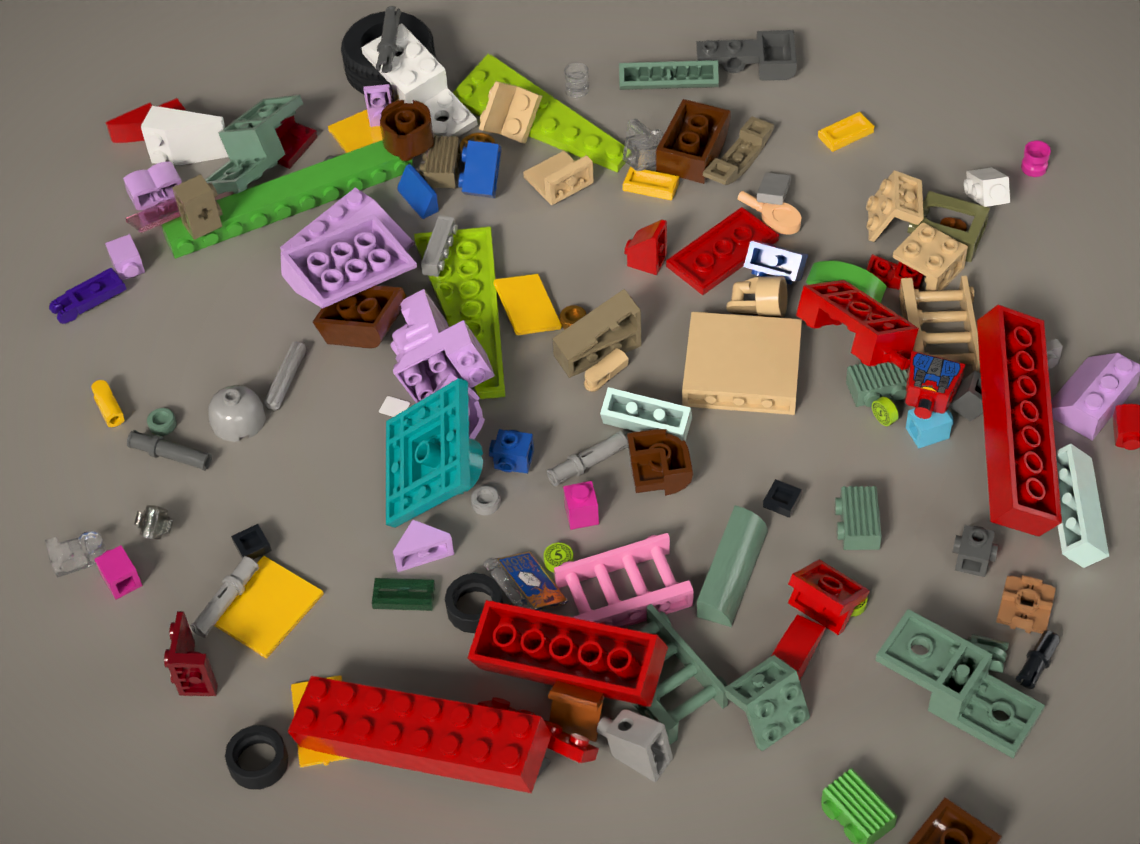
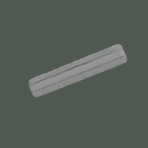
(285, 375)

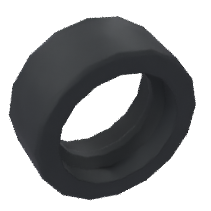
(466, 584)
(250, 736)

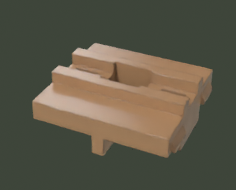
(1022, 616)

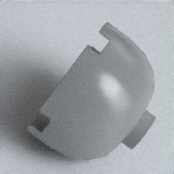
(236, 413)

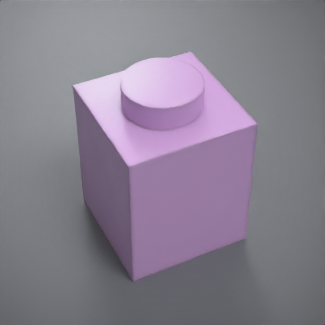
(125, 257)

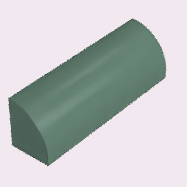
(668, 75)
(732, 567)

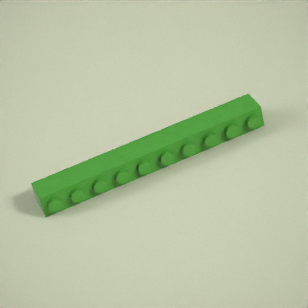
(290, 195)

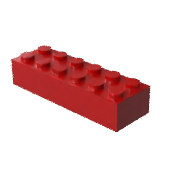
(568, 650)

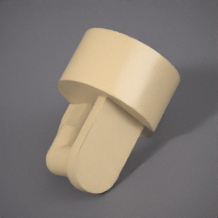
(769, 293)

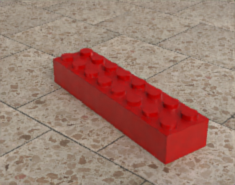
(1018, 422)
(421, 733)

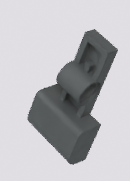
(771, 50)

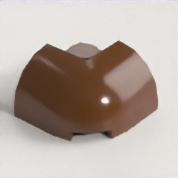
(659, 461)

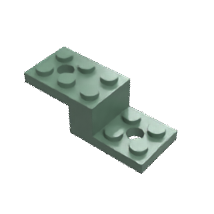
(253, 143)
(960, 683)

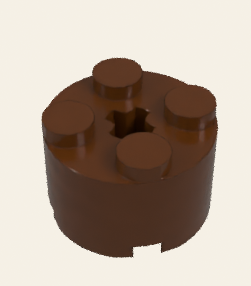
(406, 129)

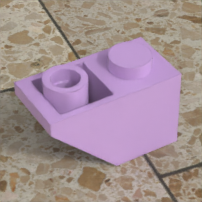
(376, 100)

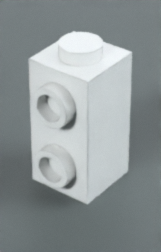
(987, 186)

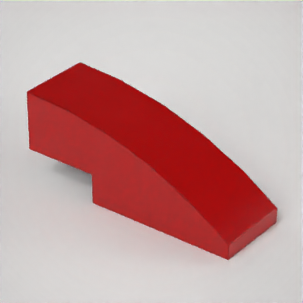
(127, 127)
(799, 643)

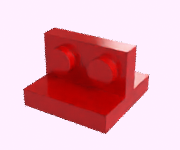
(826, 595)

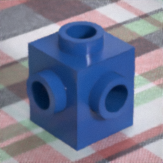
(512, 451)

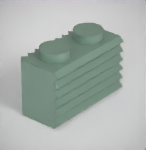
(873, 382)
(859, 518)

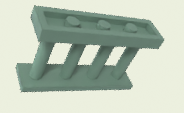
(713, 686)

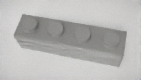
(438, 246)

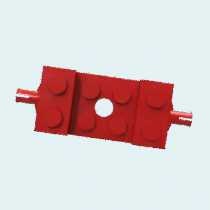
(879, 331)

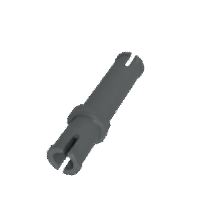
(387, 47)
(158, 446)

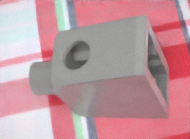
(637, 742)

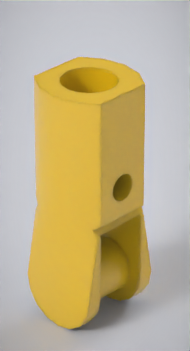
(107, 403)

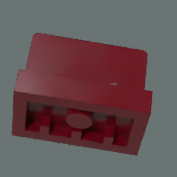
(188, 668)

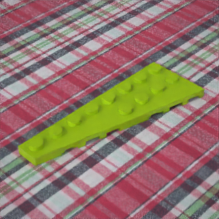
(553, 122)
(468, 294)

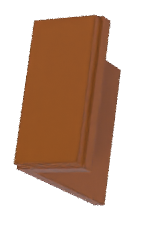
(576, 709)

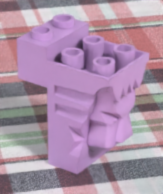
(432, 350)

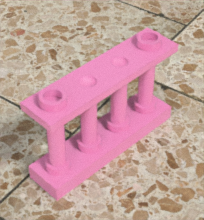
(634, 610)

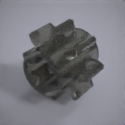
(153, 522)

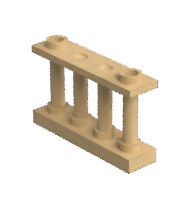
(910, 298)

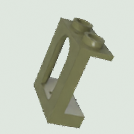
(977, 228)

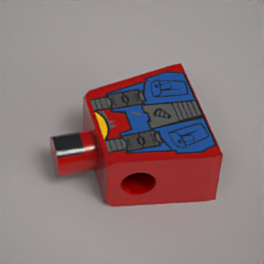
(932, 383)

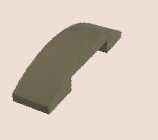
(742, 153)

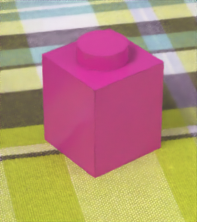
(581, 505)
(118, 572)

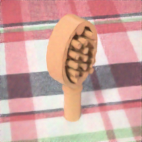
(780, 218)

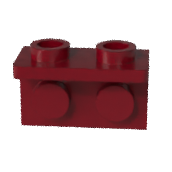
(294, 140)

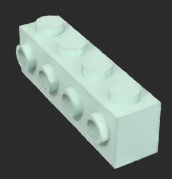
(1082, 522)

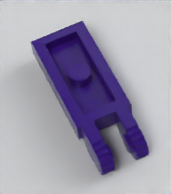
(87, 295)

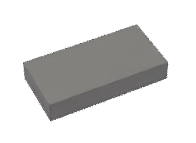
(773, 188)

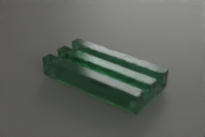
(402, 598)

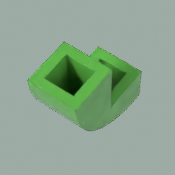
(860, 278)

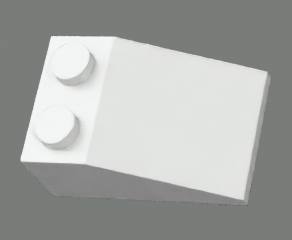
(182, 136)

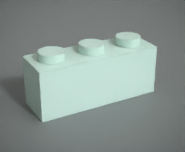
(645, 413)

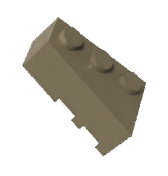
(598, 334)

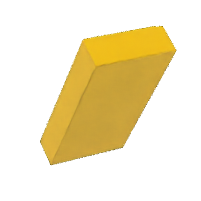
(846, 131)
(651, 183)

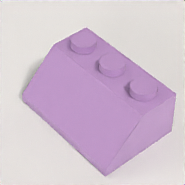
(1094, 391)

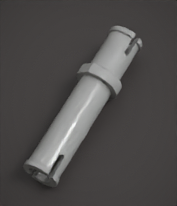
(578, 463)
(232, 586)

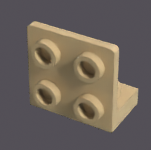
(510, 111)
(560, 176)
(897, 197)
(932, 255)

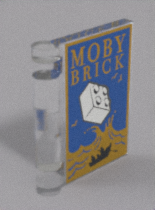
(525, 581)

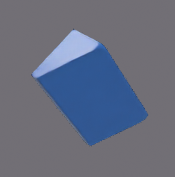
(418, 192)

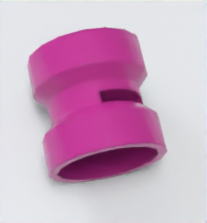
(1035, 158)

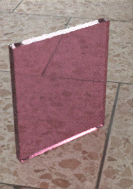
(154, 215)

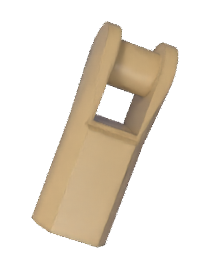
(605, 369)

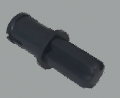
(1038, 659)

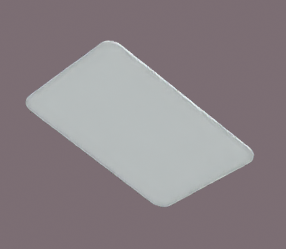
(393, 406)

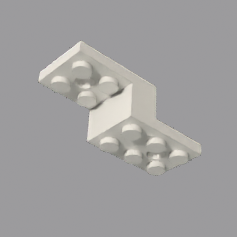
(423, 79)

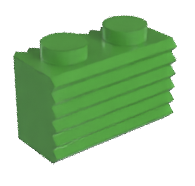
(857, 809)

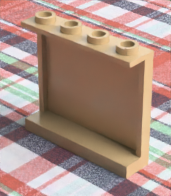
(742, 363)

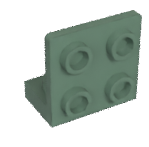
(771, 700)

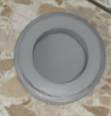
(485, 500)

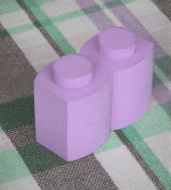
(152, 186)

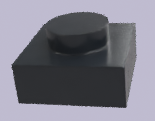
(782, 498)
(251, 542)

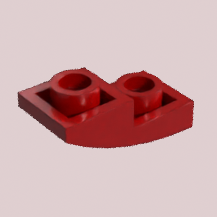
(892, 273)

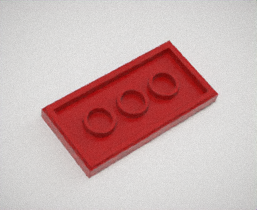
(720, 250)

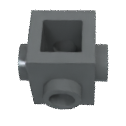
(974, 550)

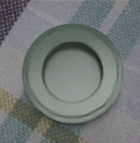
(161, 421)

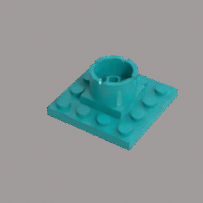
(430, 454)

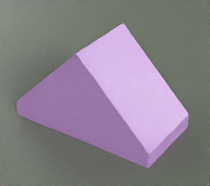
(421, 545)

